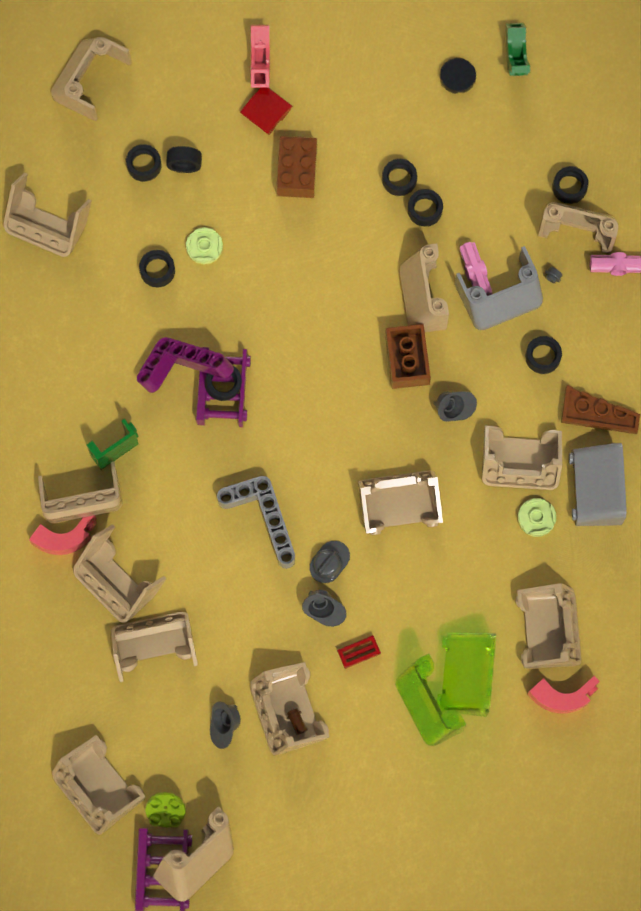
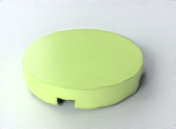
(204, 245)
(536, 517)

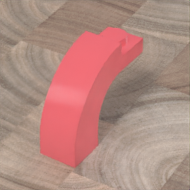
(260, 56)
(63, 543)
(562, 703)

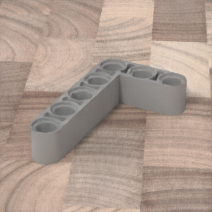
(268, 513)

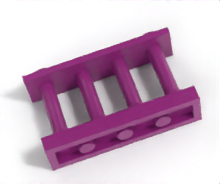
(203, 396)
(144, 859)

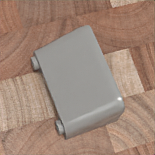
(599, 485)

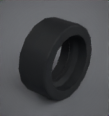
(139, 150)
(184, 159)
(399, 164)
(573, 172)
(425, 194)
(153, 255)
(548, 341)
(226, 395)

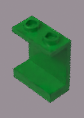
(116, 450)

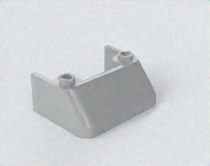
(506, 304)

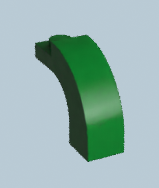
(516, 49)

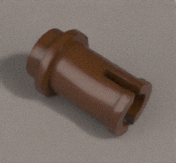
(297, 721)

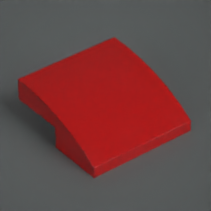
(266, 109)

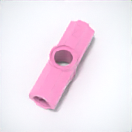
(616, 263)
(475, 267)

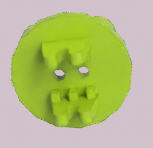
(156, 811)

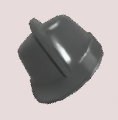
(455, 405)
(329, 561)
(324, 608)
(223, 722)

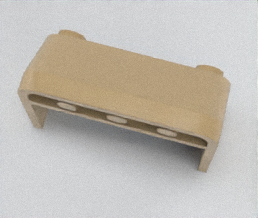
(67, 88)
(40, 227)
(83, 504)
(109, 582)
(152, 639)

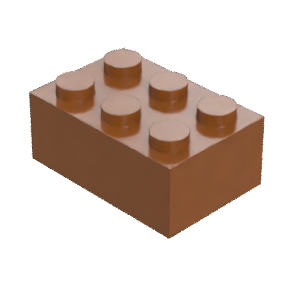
(297, 167)
(407, 356)

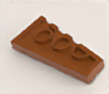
(597, 413)

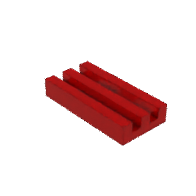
(348, 664)

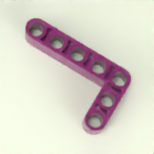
(172, 351)

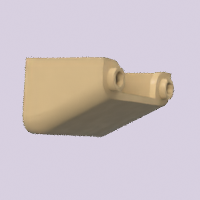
(602, 224)
(416, 291)
(522, 461)
(400, 501)
(550, 626)
(276, 694)
(95, 786)
(186, 874)

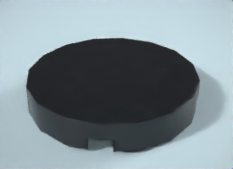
(458, 75)

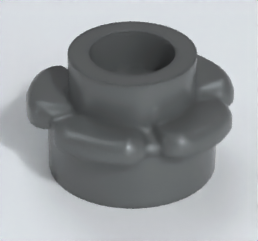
(553, 275)

